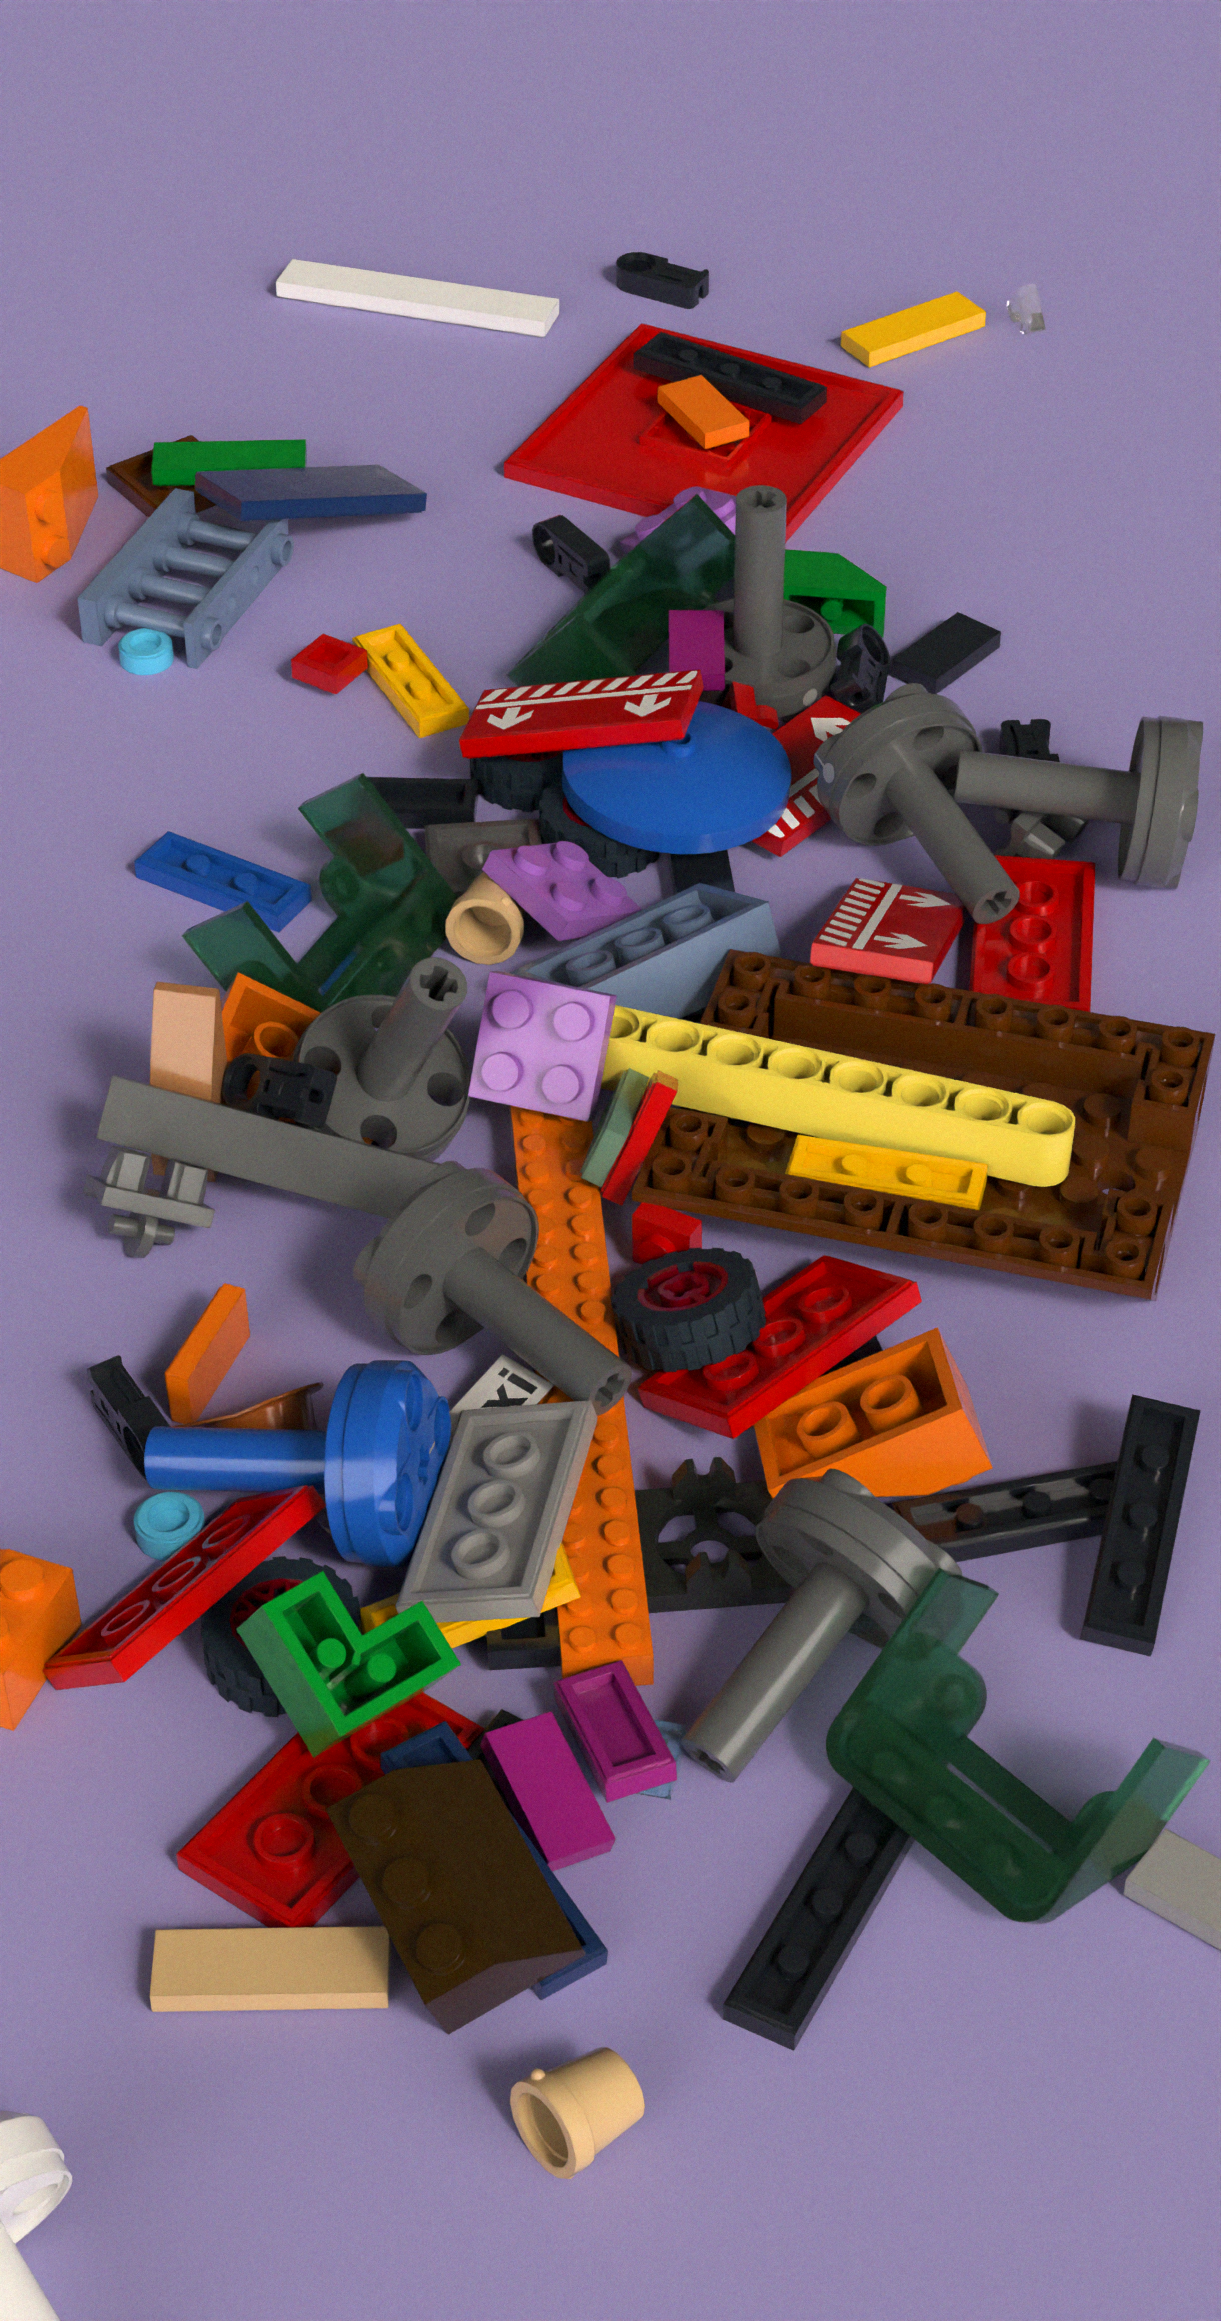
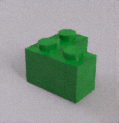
(330, 1672)

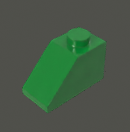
(835, 590)

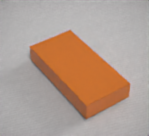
(703, 412)
(207, 1354)

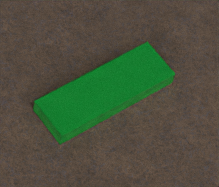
(179, 461)

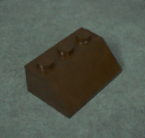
(455, 1887)

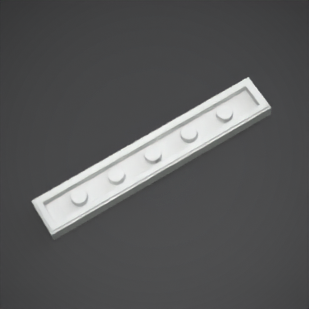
(418, 298)

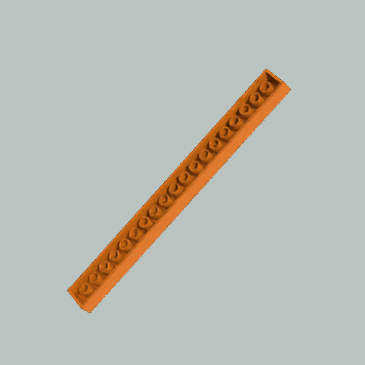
(602, 1528)

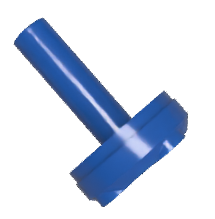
(371, 1462)

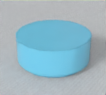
(145, 652)
(167, 1523)

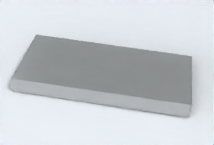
(499, 1512)

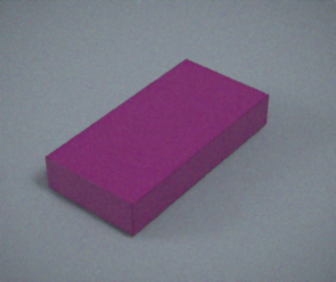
(698, 643)
(614, 1731)
(547, 1791)

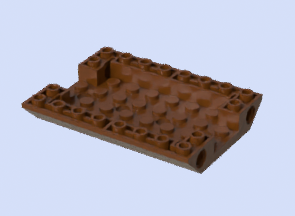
(1124, 1079)

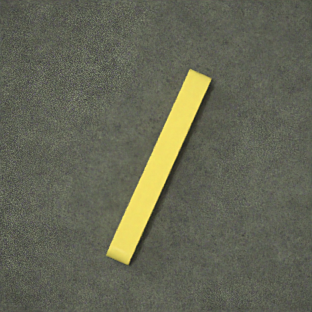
(844, 1097)

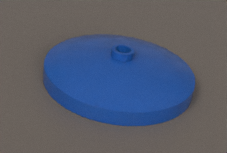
(686, 794)

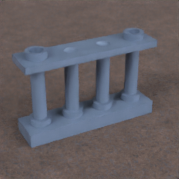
(162, 545)

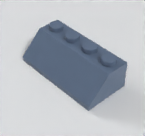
(665, 954)

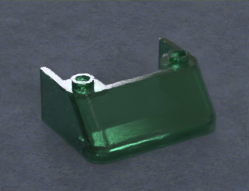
(628, 608)
(377, 884)
(911, 1756)

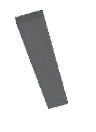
(259, 1148)

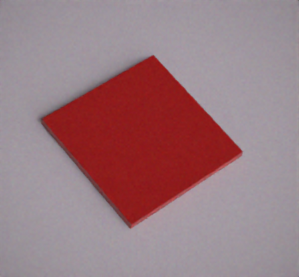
(630, 454)

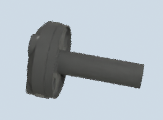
(769, 640)
(896, 780)
(1151, 800)
(393, 1070)
(458, 1266)
(842, 1560)

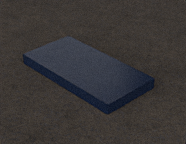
(310, 492)

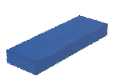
(222, 879)

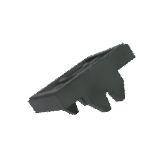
(705, 1583)

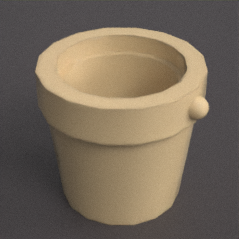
(485, 923)
(576, 2109)

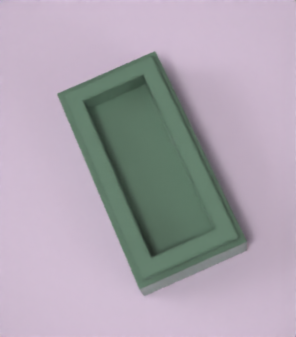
(613, 1127)

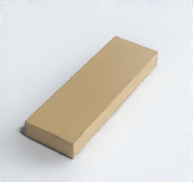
(270, 1969)

